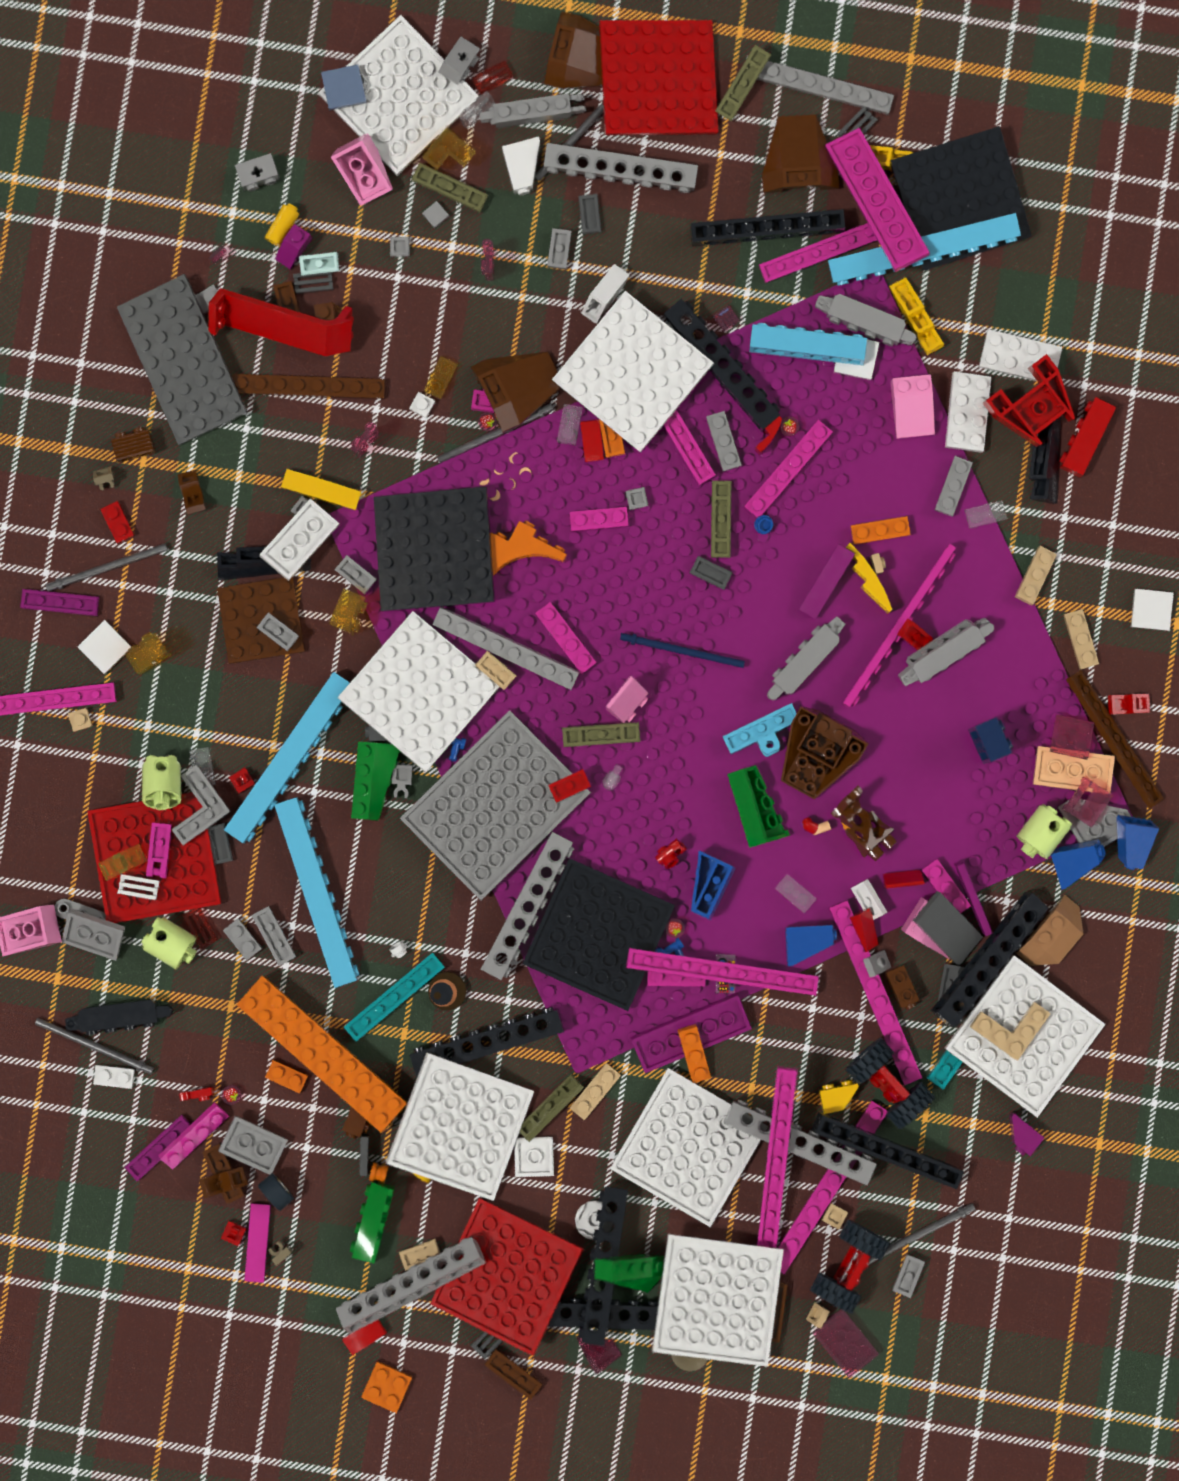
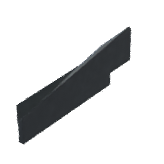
(1045, 464)
(247, 564)

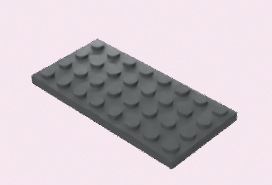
(182, 359)

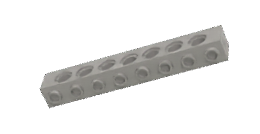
(687, 171)
(491, 965)
(861, 1174)
(421, 1286)

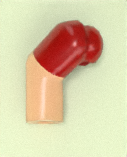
(815, 828)

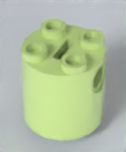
(161, 782)
(1043, 832)
(174, 948)

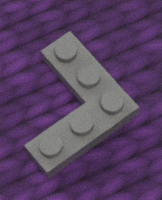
(210, 813)

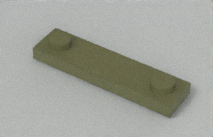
(743, 83)
(449, 187)
(721, 519)
(601, 734)
(550, 1107)

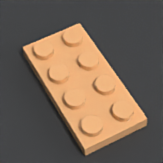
(1067, 771)

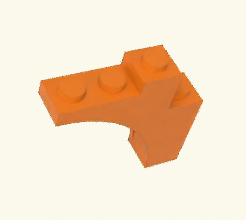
(522, 545)

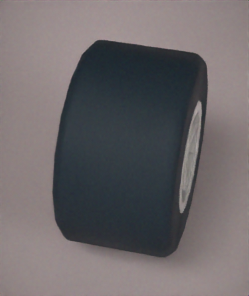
(275, 1192)

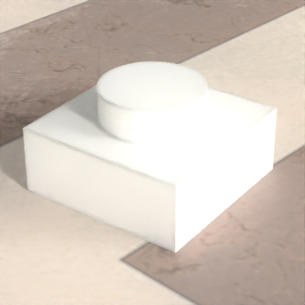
(422, 405)

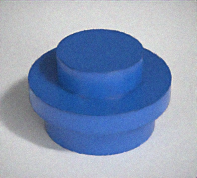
(763, 524)

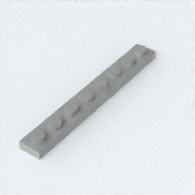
(826, 87)
(506, 648)

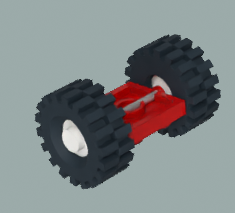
(906, 1103)
(840, 1291)

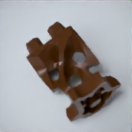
(863, 835)

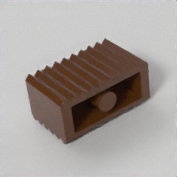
(132, 445)

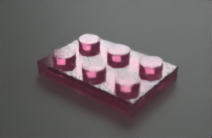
(845, 1343)

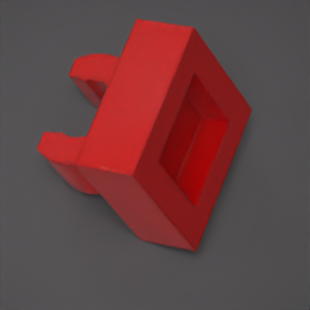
(242, 780)
(233, 1233)

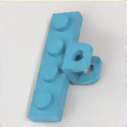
(761, 731)

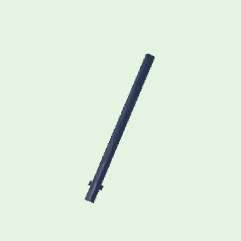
(634, 639)

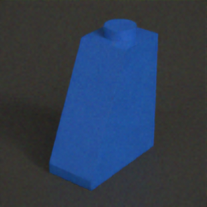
(1135, 840)
(1076, 860)
(806, 941)

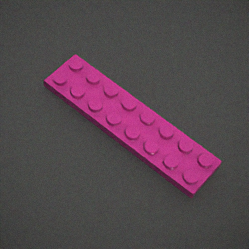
(877, 200)

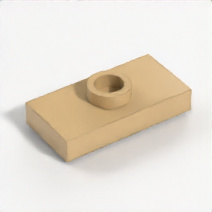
(495, 670)
(419, 1253)

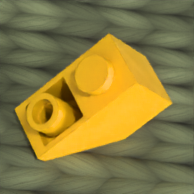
(837, 1097)

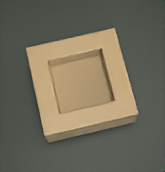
(877, 563)
(80, 720)
(834, 1216)
(817, 1315)

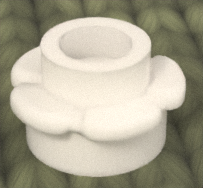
(398, 949)

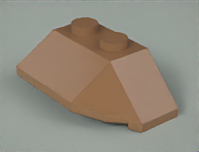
(1053, 935)

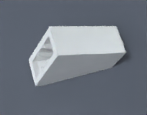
(522, 163)
(605, 293)

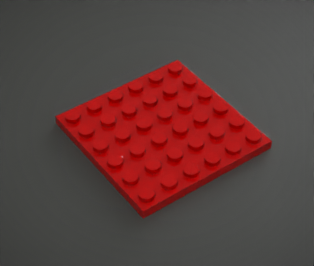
(658, 77)
(191, 867)
(518, 1283)

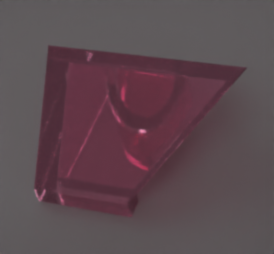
(600, 1356)

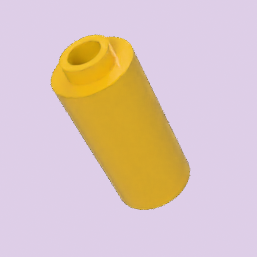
(282, 224)

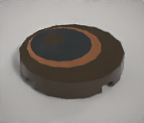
(447, 991)

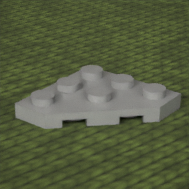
(1104, 829)

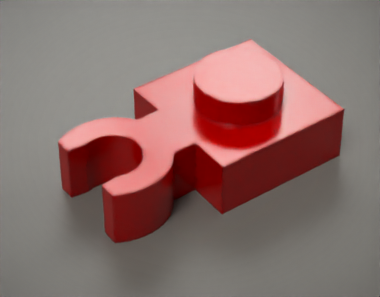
(202, 1094)

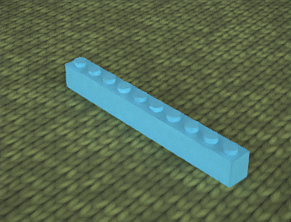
(938, 244)
(287, 760)
(316, 892)

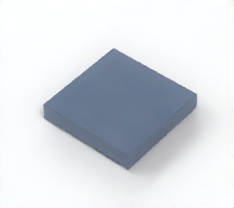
(343, 87)

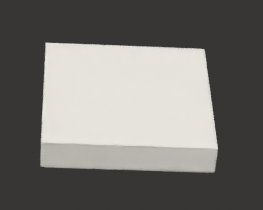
(860, 371)
(1152, 609)
(104, 647)
(534, 1157)

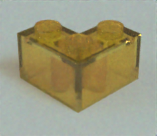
(448, 144)
(347, 612)
(148, 654)

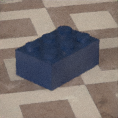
(990, 740)

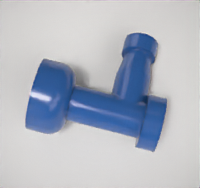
(456, 745)
(674, 947)

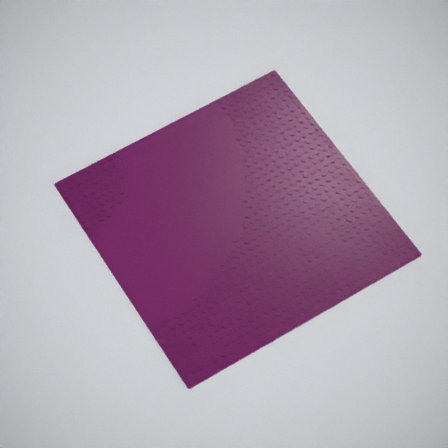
(636, 579)

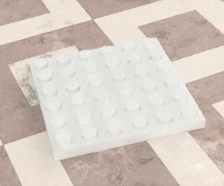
(403, 95)
(632, 371)
(418, 691)
(1051, 1052)
(459, 1126)
(686, 1149)
(717, 1300)

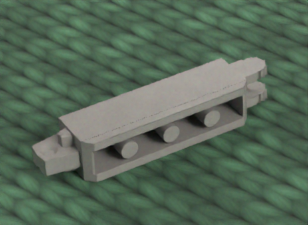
(532, 110)
(865, 319)
(945, 650)
(806, 660)

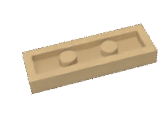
(1035, 575)
(1081, 639)
(595, 1091)

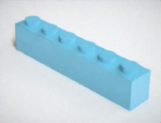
(808, 344)

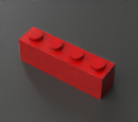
(1087, 437)

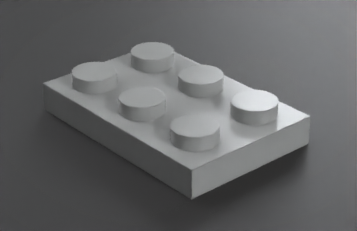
(93, 934)
(252, 1145)

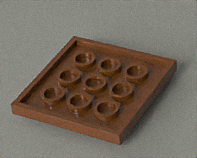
(245, 608)

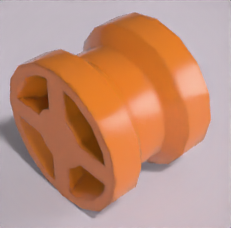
(378, 1173)

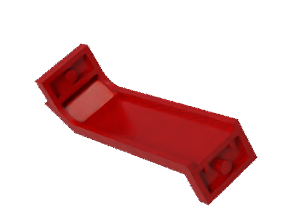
(281, 324)

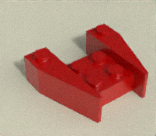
(1037, 407)

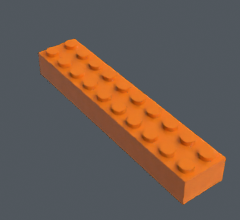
(322, 1054)

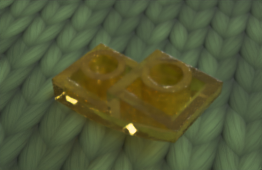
(441, 377)

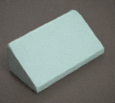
(319, 263)

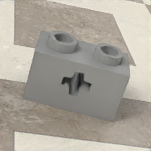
(459, 60)
(247, 172)

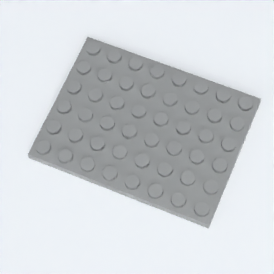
(492, 806)

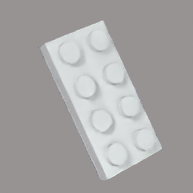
(1015, 354)
(967, 413)
(299, 539)

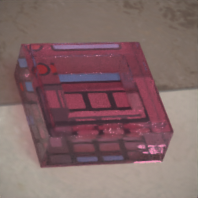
(726, 318)

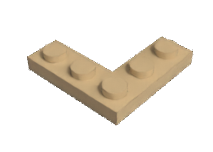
(1016, 1042)

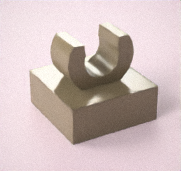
(102, 476)
(281, 1254)

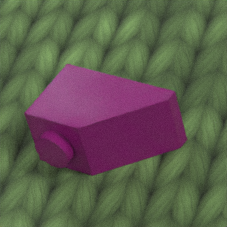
(293, 246)
(1024, 1136)

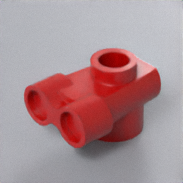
(667, 855)

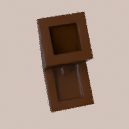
(191, 491)
(223, 1182)

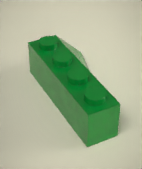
(372, 778)
(756, 807)
(373, 1221)
(632, 1271)

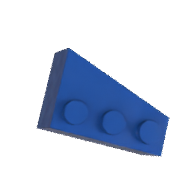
(710, 884)

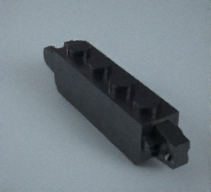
(118, 1015)

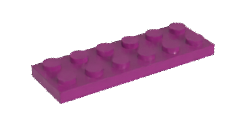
(714, 1023)

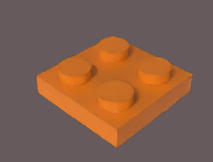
(386, 1387)

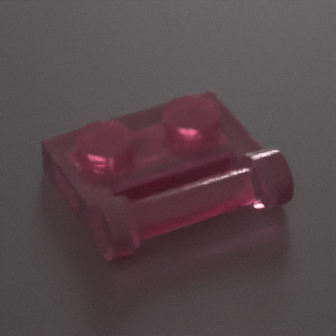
(487, 265)
(362, 443)
(1092, 806)

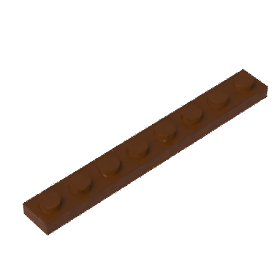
(309, 386)
(1114, 739)

